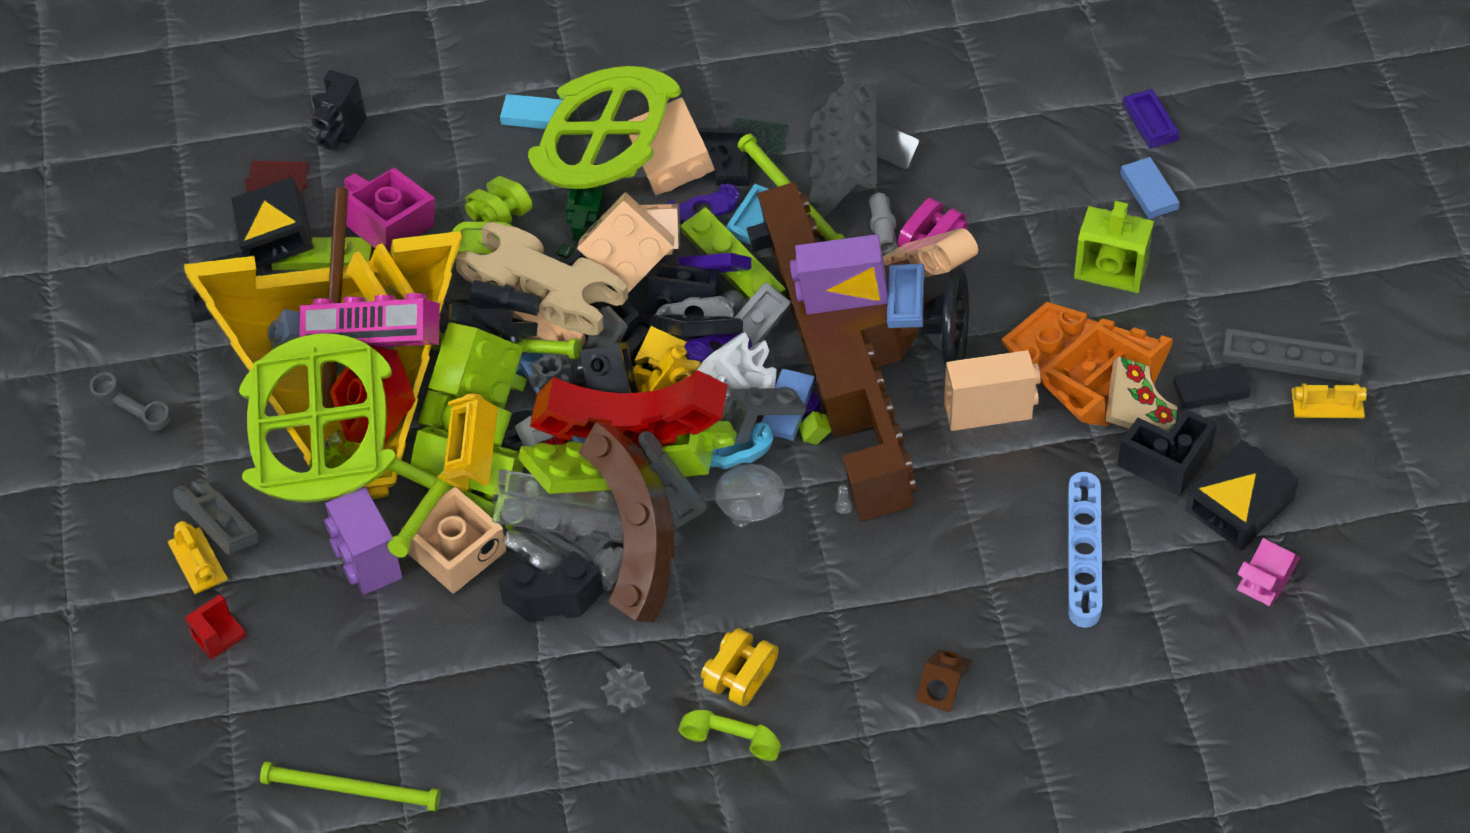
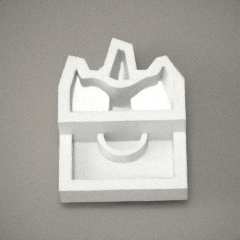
(740, 366)

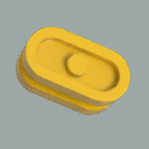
(734, 649)

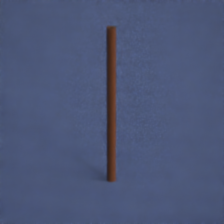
(335, 279)

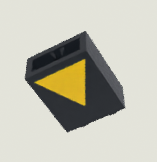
(272, 222)
(1242, 494)

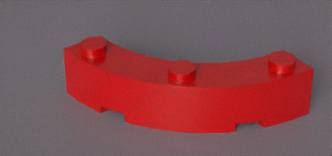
(666, 412)

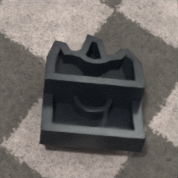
(490, 318)

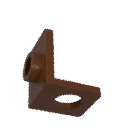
(947, 667)

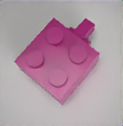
(388, 208)

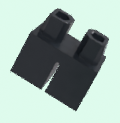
(338, 110)

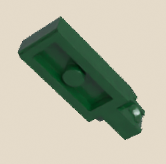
(584, 209)

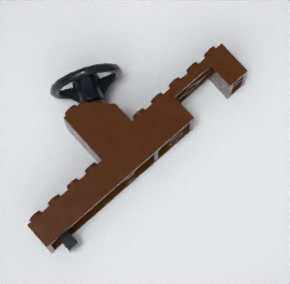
(849, 347)

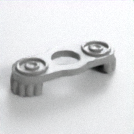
(711, 306)

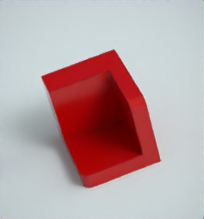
(214, 627)

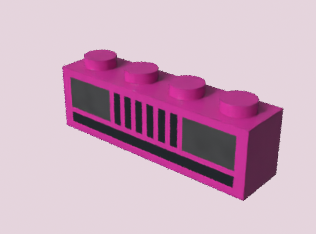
(376, 322)

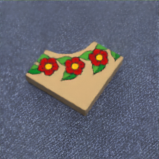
(1135, 396)

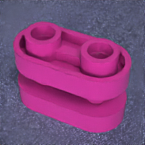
(930, 221)

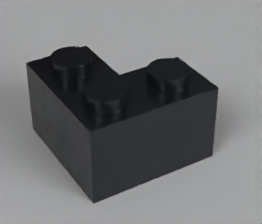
(1166, 456)

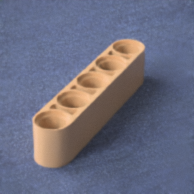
(937, 253)

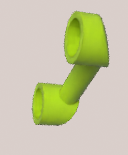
(697, 724)

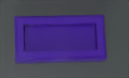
(1151, 118)
(723, 262)

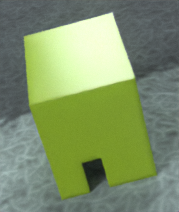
(814, 428)

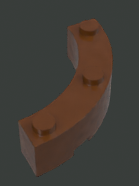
(644, 518)

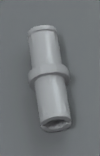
(883, 222)

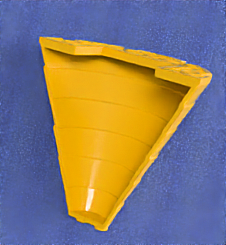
(249, 303)

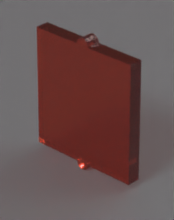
(269, 172)

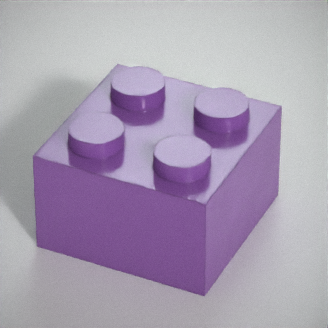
(362, 541)

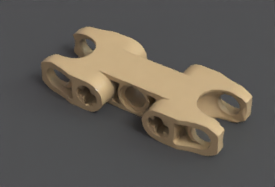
(563, 288)

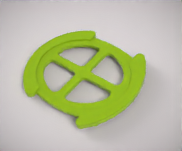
(651, 83)
(319, 482)

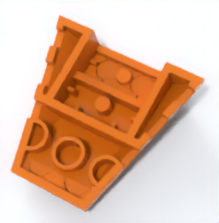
(1079, 355)

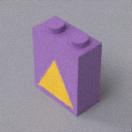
(840, 274)

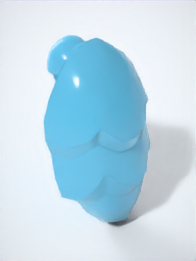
(756, 446)

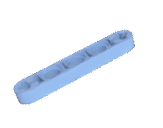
(1083, 563)

